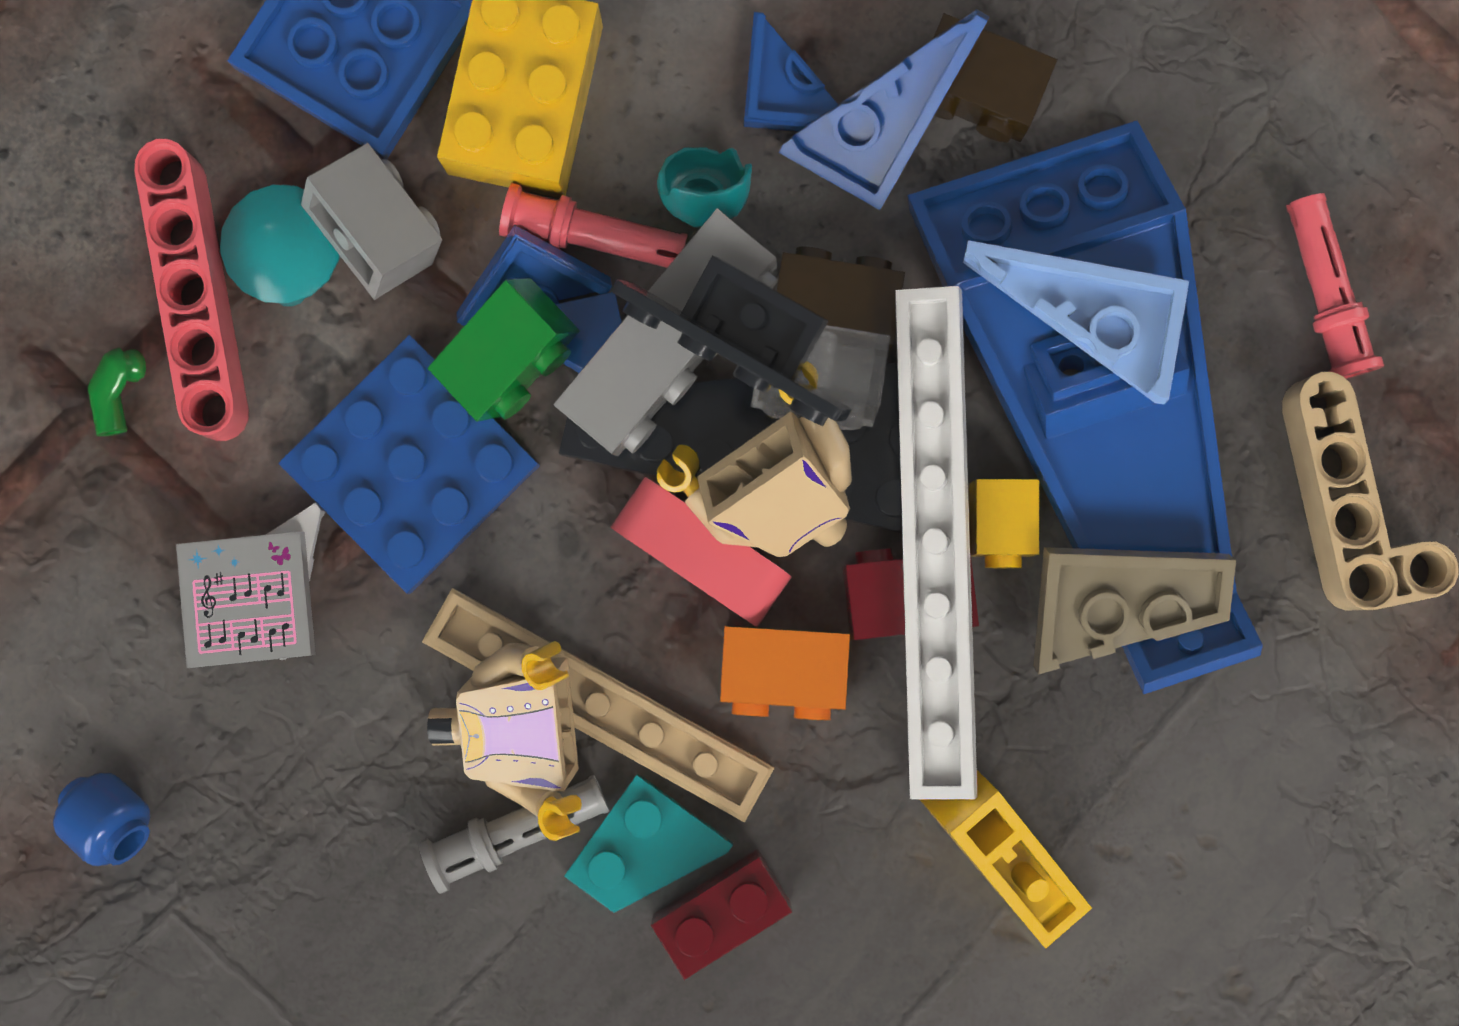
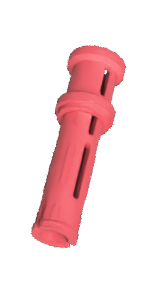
(564, 223)
(1340, 316)

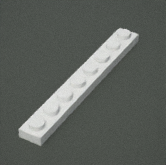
(936, 544)

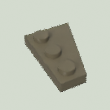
(1123, 597)

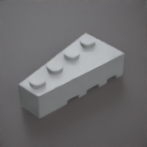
(646, 365)

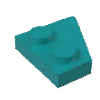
(643, 847)

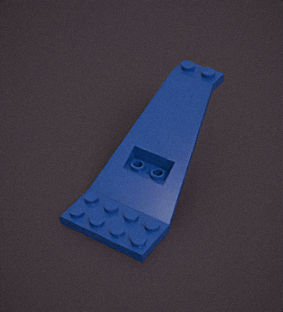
(1103, 451)

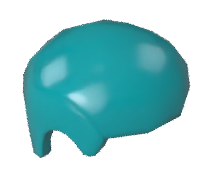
(703, 180)

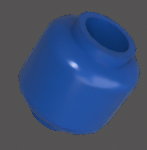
(102, 819)

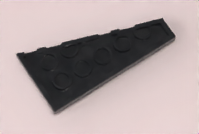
(719, 418)

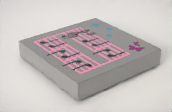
(245, 599)

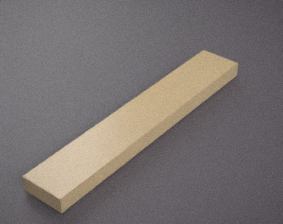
(615, 711)

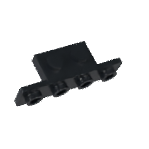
(747, 325)

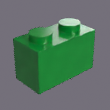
(505, 350)

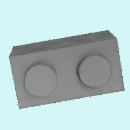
(371, 220)

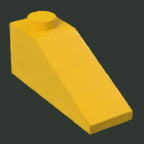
(1011, 860)

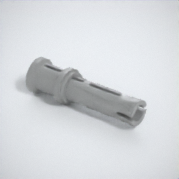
(487, 842)

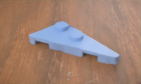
(1111, 313)

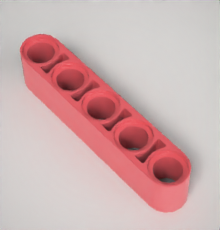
(172, 269)

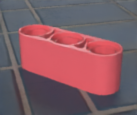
(679, 540)

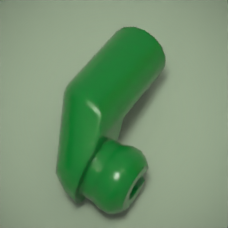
(107, 385)

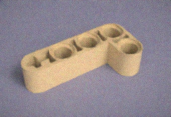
(1357, 491)

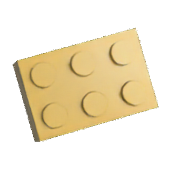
(521, 93)

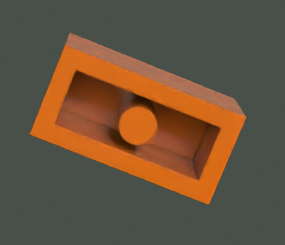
(784, 670)

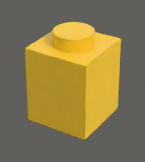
(1004, 521)

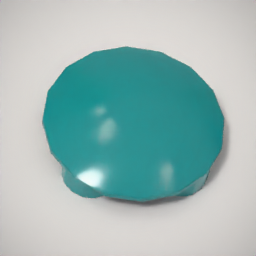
(276, 247)

